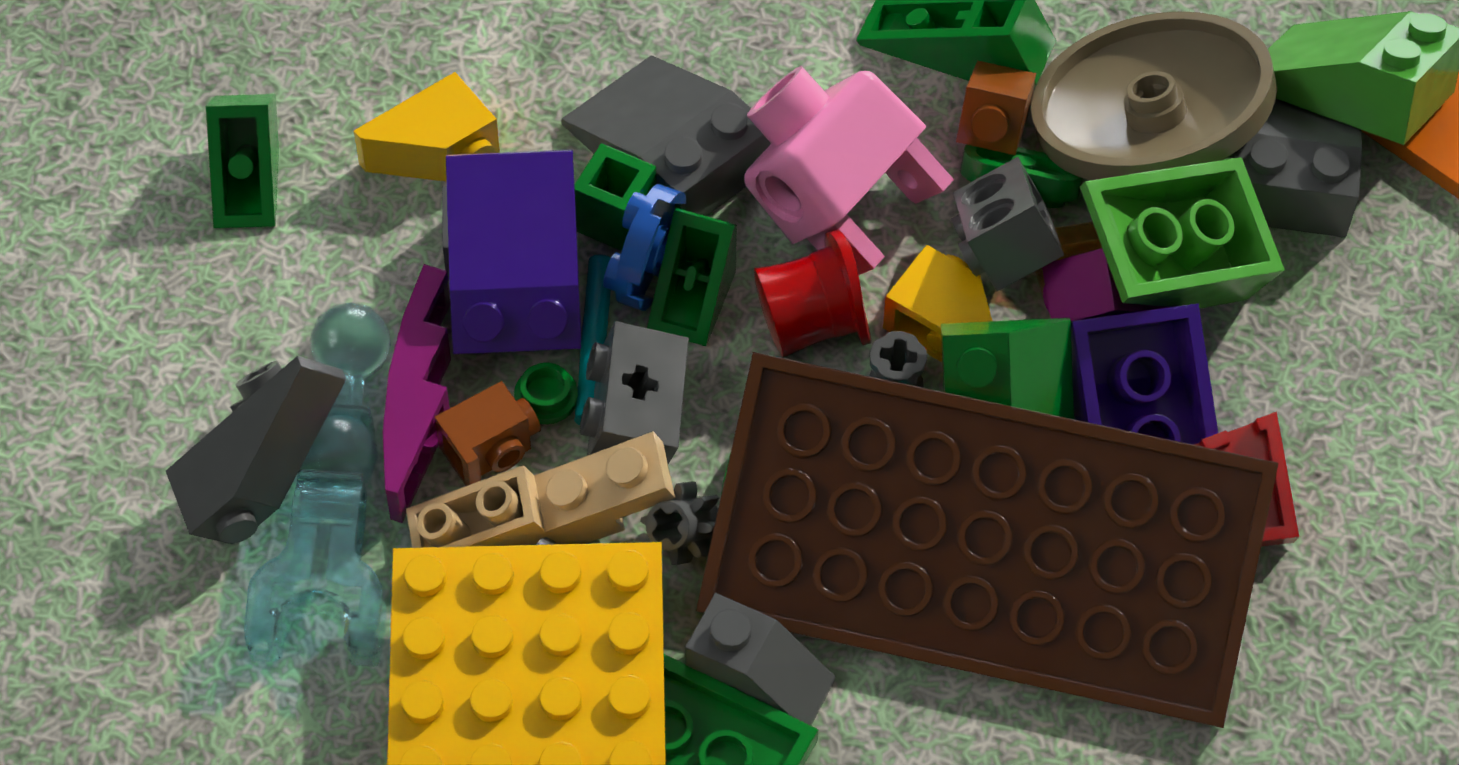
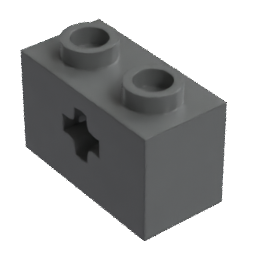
(636, 388)

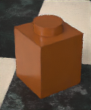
(996, 107)

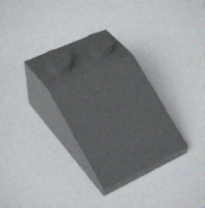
(680, 125)
(1305, 170)

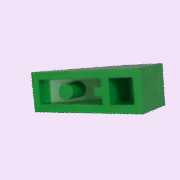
(959, 33)

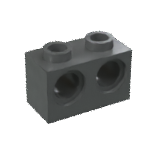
(1005, 225)

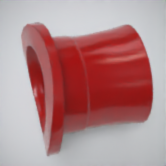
(813, 297)

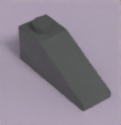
(254, 454)

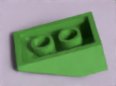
(1370, 70)
(1184, 234)

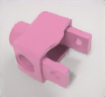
(831, 152)

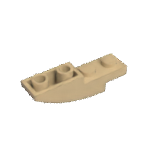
(564, 503)

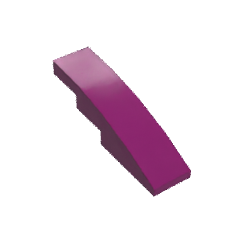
(415, 390)

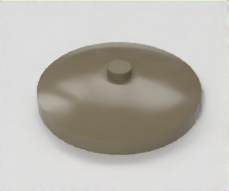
(1153, 95)

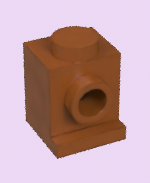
(486, 432)

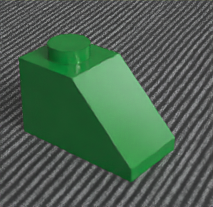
(243, 160)

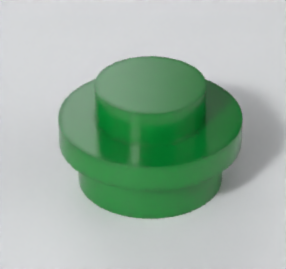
(549, 392)

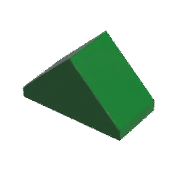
(694, 276)

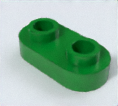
(1051, 181)

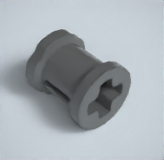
(898, 358)

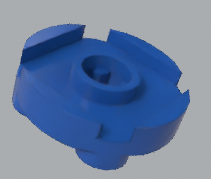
(642, 254)

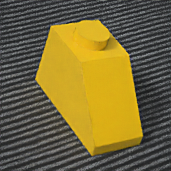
(426, 128)
(934, 293)

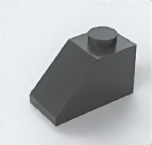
(758, 659)

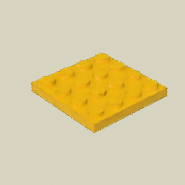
(527, 655)

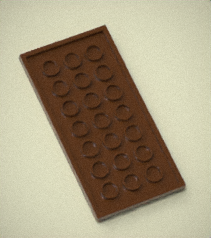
(990, 538)

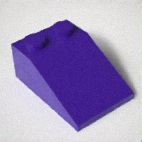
(513, 252)
(1144, 373)

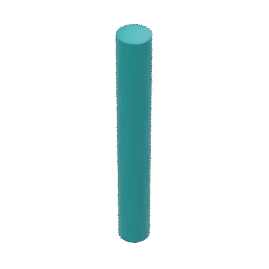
(594, 325)

